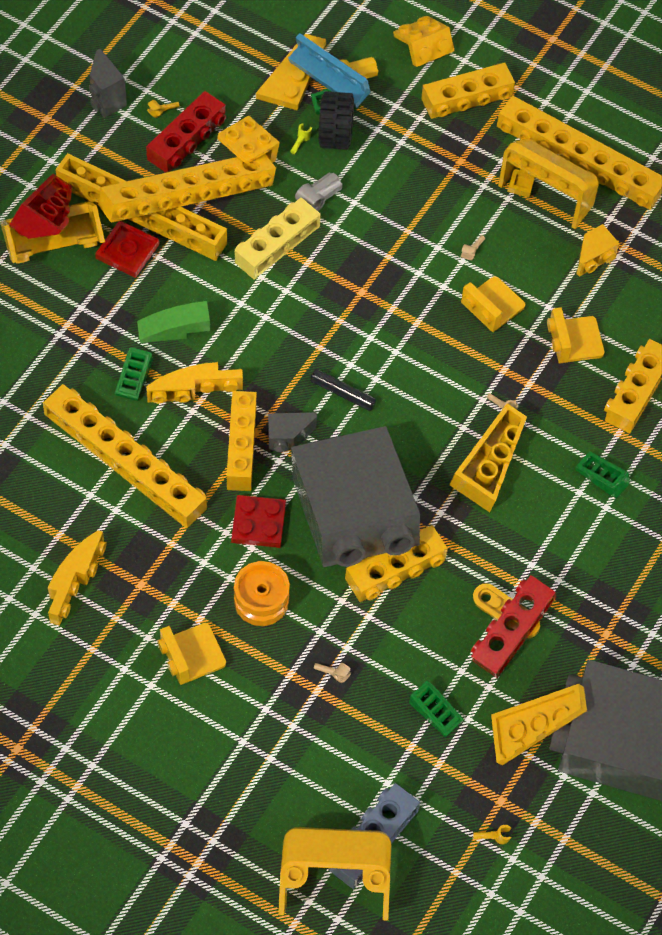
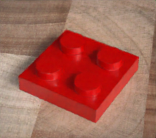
(127, 249)
(258, 521)

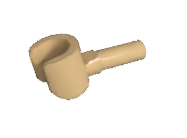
(468, 252)
(501, 404)
(341, 674)

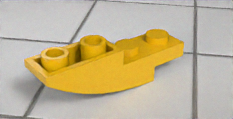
(184, 383)
(75, 569)

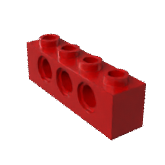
(186, 132)
(496, 661)

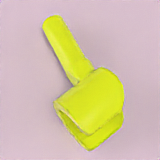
(302, 136)

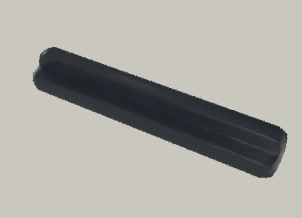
(343, 390)

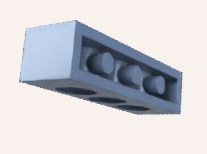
(393, 800)

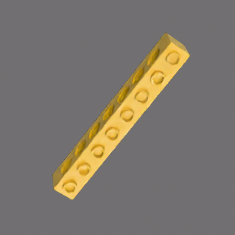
(608, 165)
(184, 187)
(175, 224)
(183, 510)

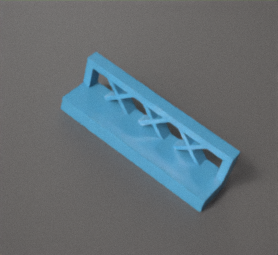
(328, 70)

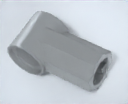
(320, 190)

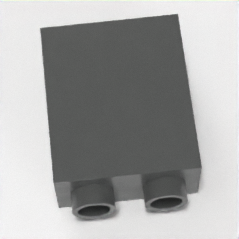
(355, 497)
(618, 734)

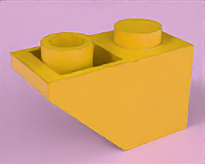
(597, 248)

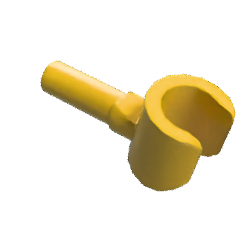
(156, 110)
(494, 835)

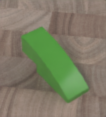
(174, 323)

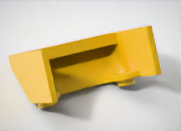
(553, 171)
(83, 228)
(336, 849)

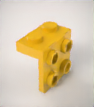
(426, 39)
(249, 140)
(492, 302)
(575, 337)
(191, 652)

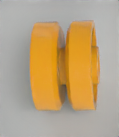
(261, 593)

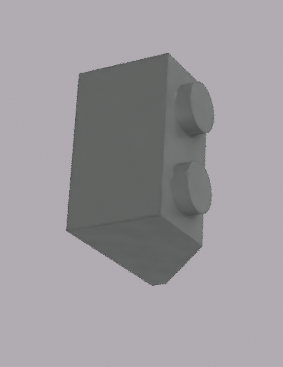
(106, 86)

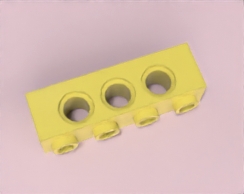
(273, 248)

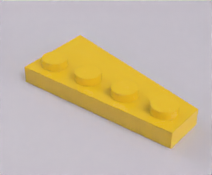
(287, 83)
(534, 720)

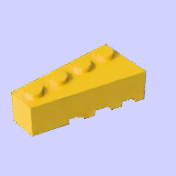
(487, 463)

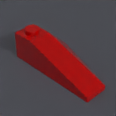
(44, 210)

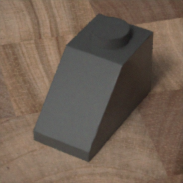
(289, 429)

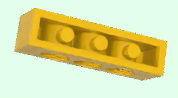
(468, 90)
(626, 415)
(241, 441)
(368, 588)

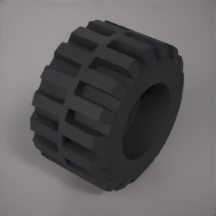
(336, 120)

